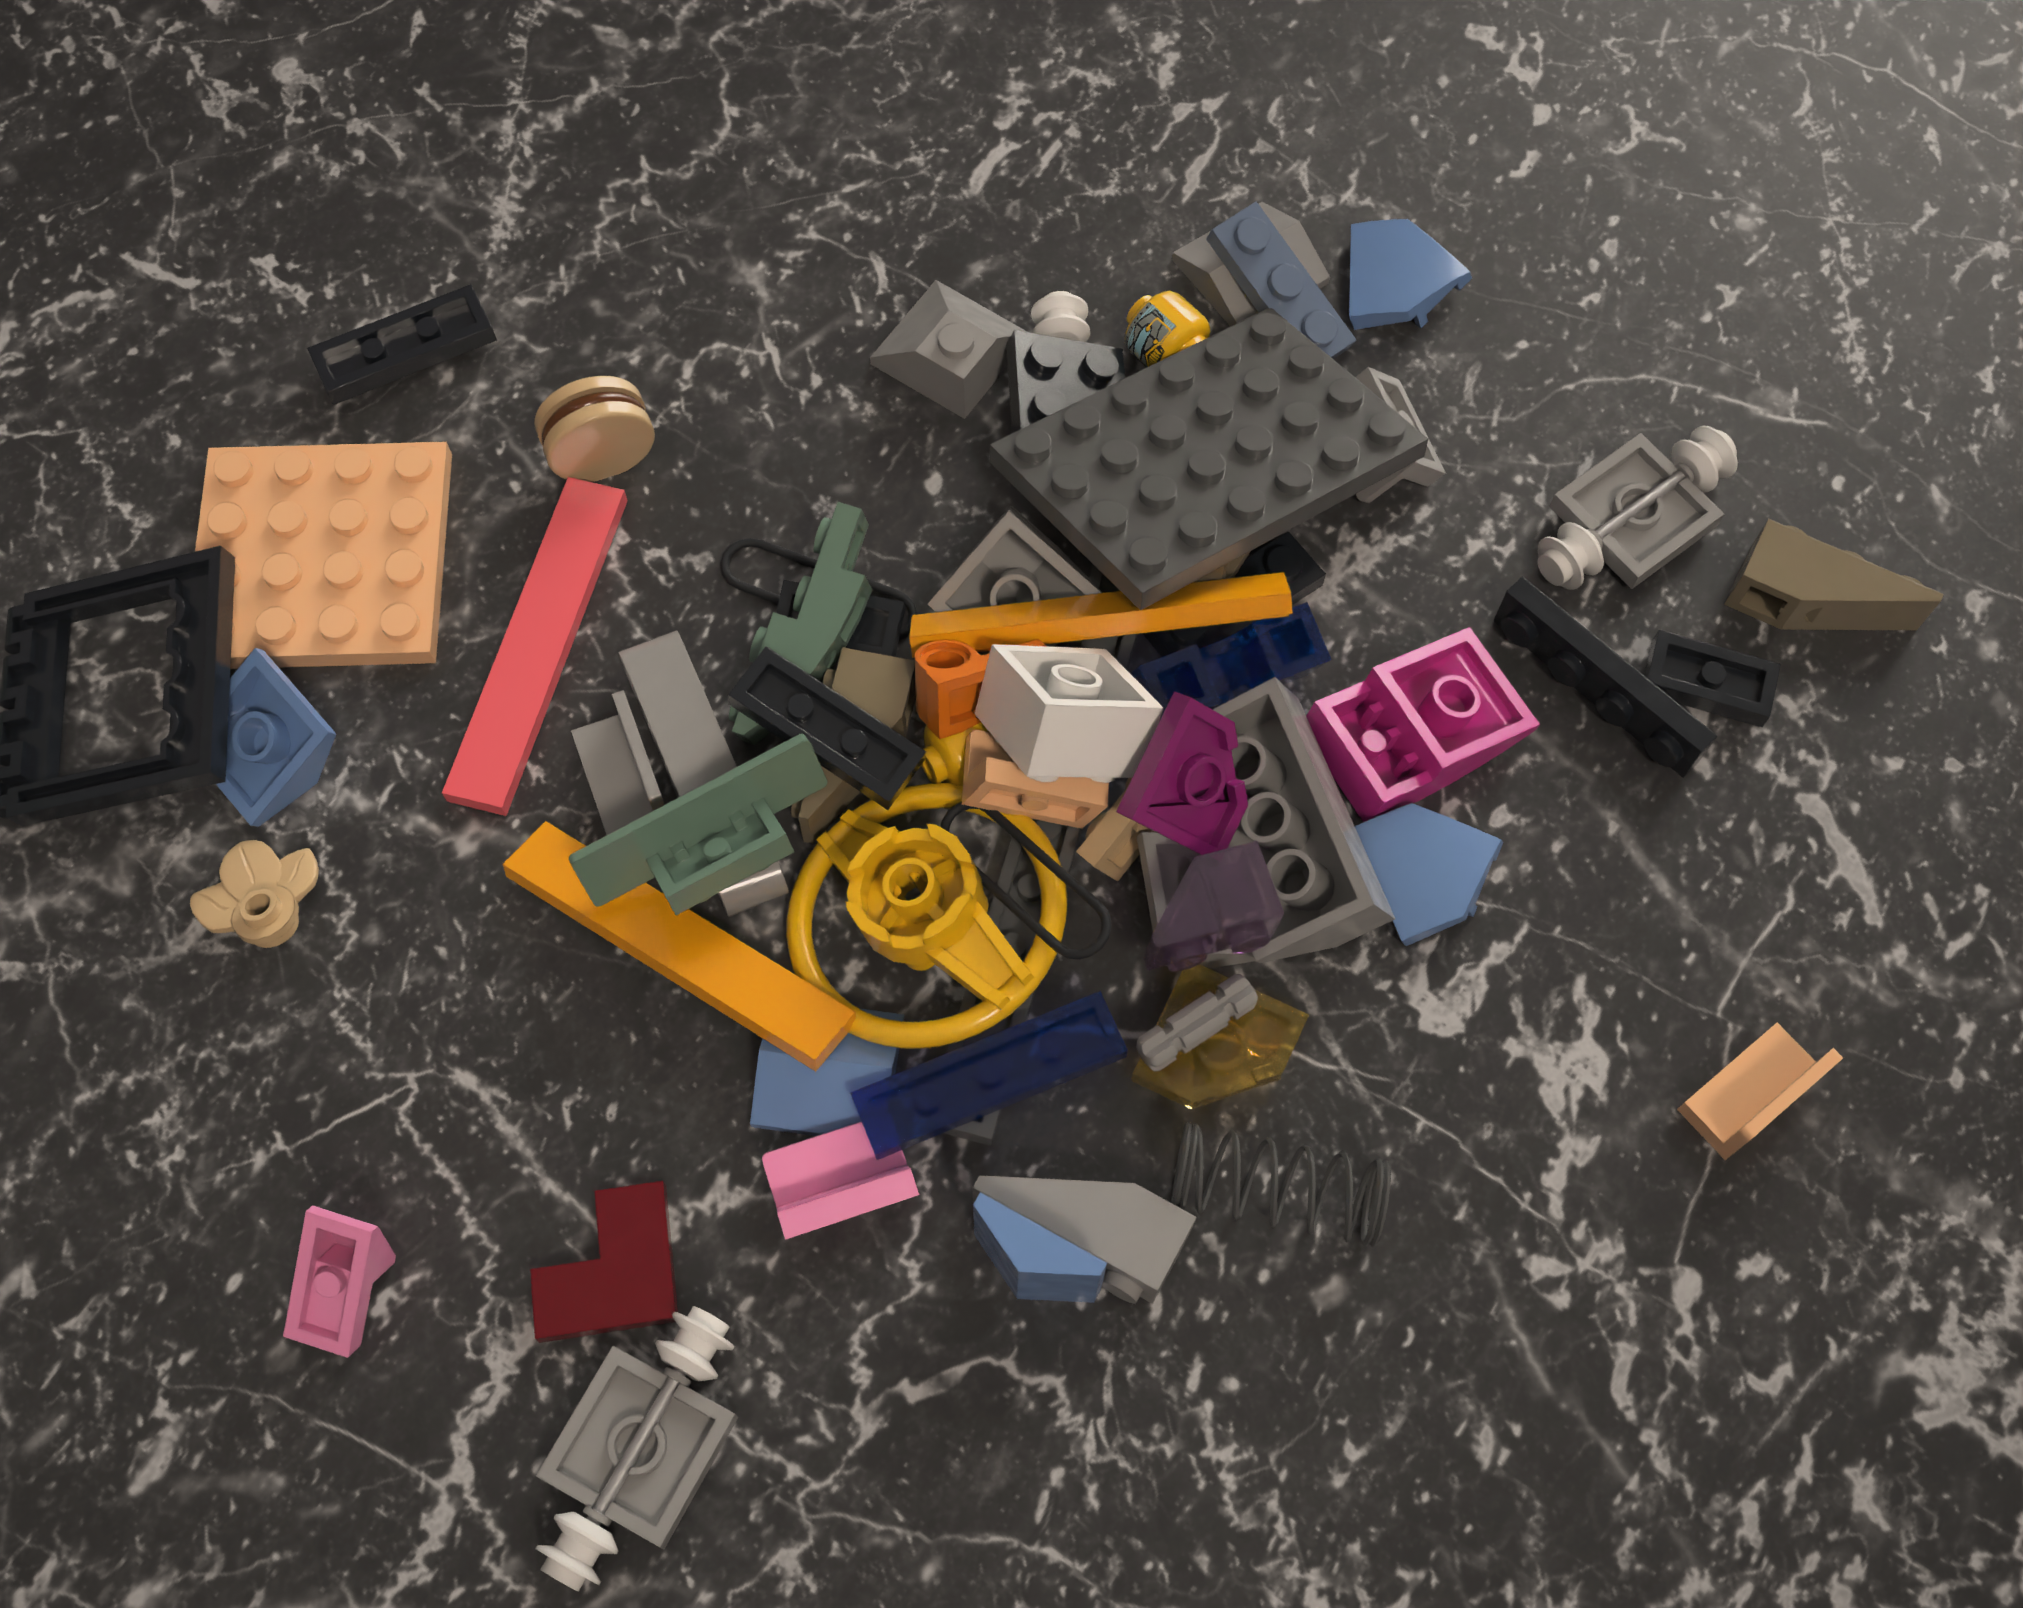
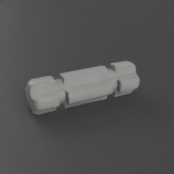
(1196, 1022)

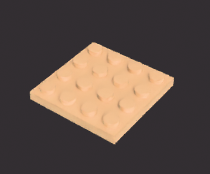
(331, 549)

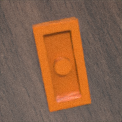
(949, 685)

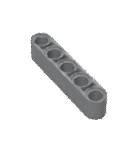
(690, 741)

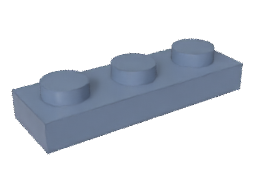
(1277, 279)

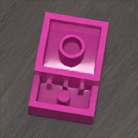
(1419, 724)

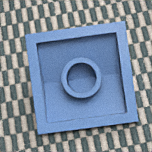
(272, 741)
(811, 1102)
(1033, 1258)

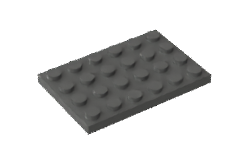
(1206, 455)

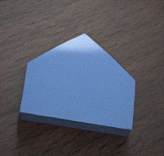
(1398, 273)
(1427, 867)

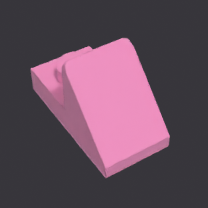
(334, 1280)

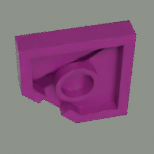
(1188, 779)

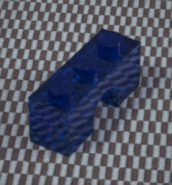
(1223, 670)

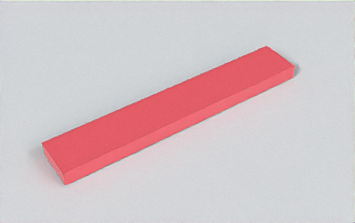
(535, 647)

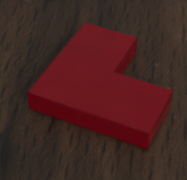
(629, 1282)

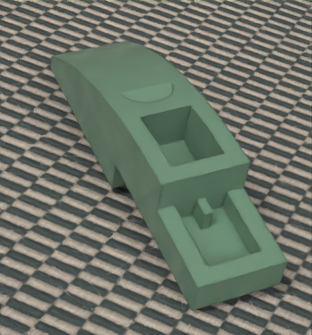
(827, 608)

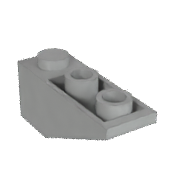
(1112, 1220)

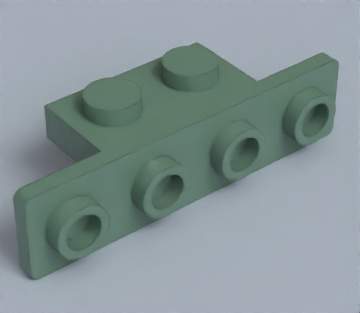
(707, 834)

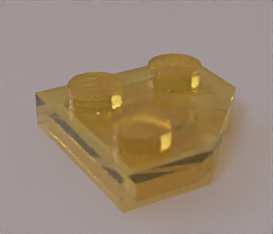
(1232, 1060)

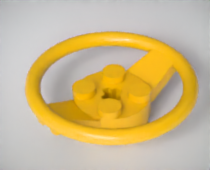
(938, 928)

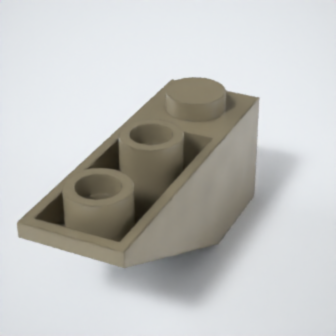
(1815, 586)
(883, 689)

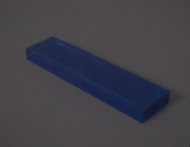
(988, 1075)

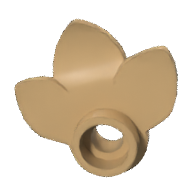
(257, 894)

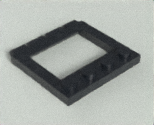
(194, 696)

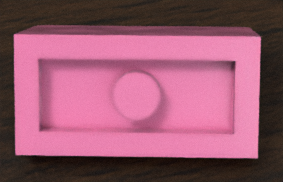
(833, 1179)

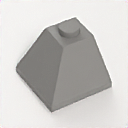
(947, 349)
(1012, 567)

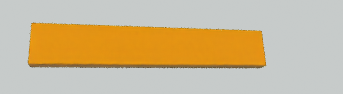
(1107, 614)
(689, 952)

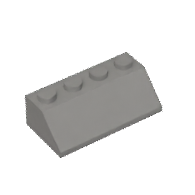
(1300, 827)

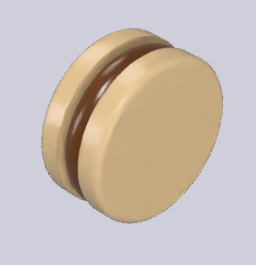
(594, 428)

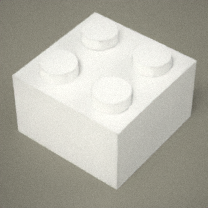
(1066, 712)

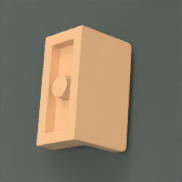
(998, 784)
(1754, 1090)

